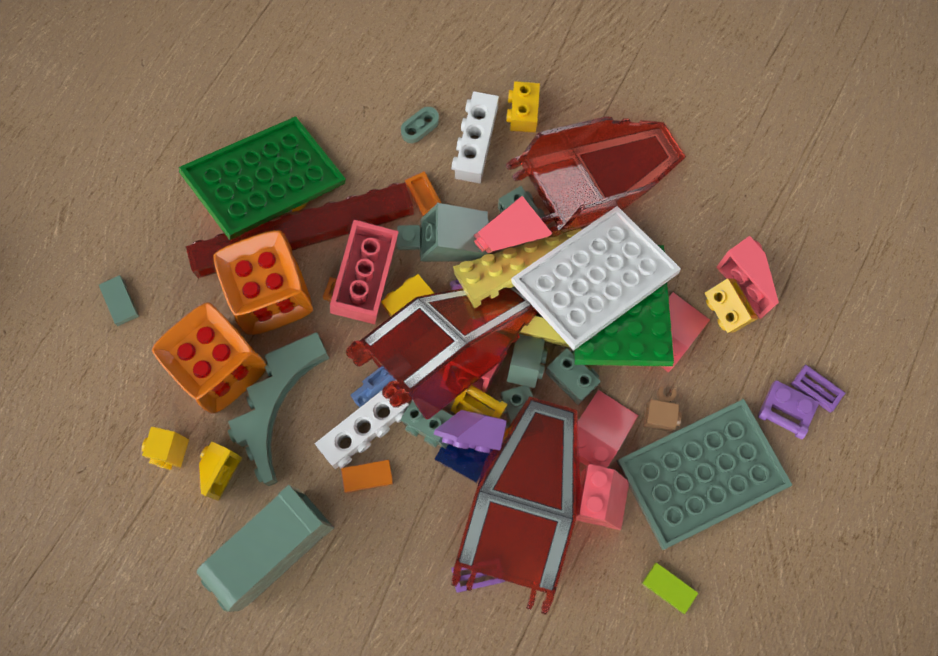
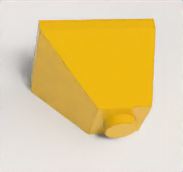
(216, 469)

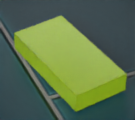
(669, 588)

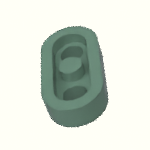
(418, 125)

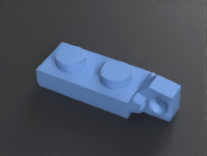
(371, 386)

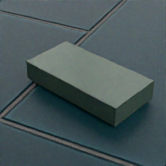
(118, 300)

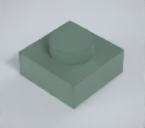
(408, 237)

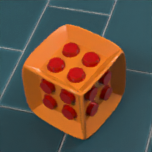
(262, 282)
(209, 358)

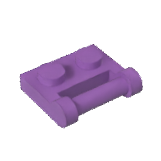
(792, 403)

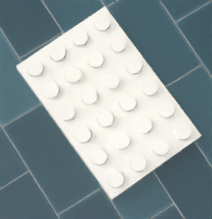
(595, 277)

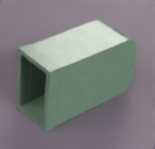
(263, 549)

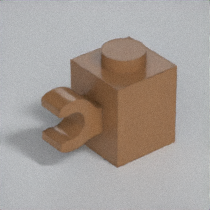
(661, 413)

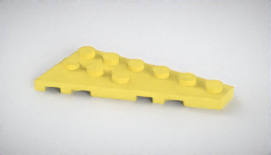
(494, 271)

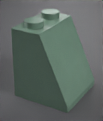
(449, 233)

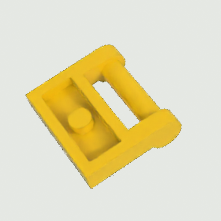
(468, 403)

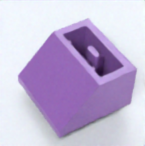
(473, 431)

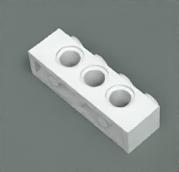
(472, 168)
(349, 428)

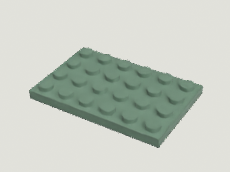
(703, 474)

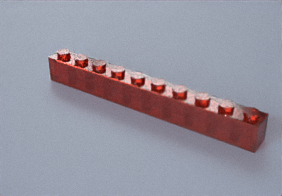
(314, 225)

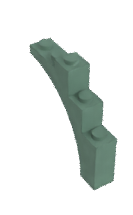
(256, 427)

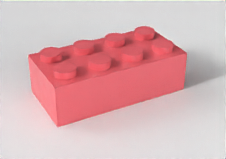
(363, 272)

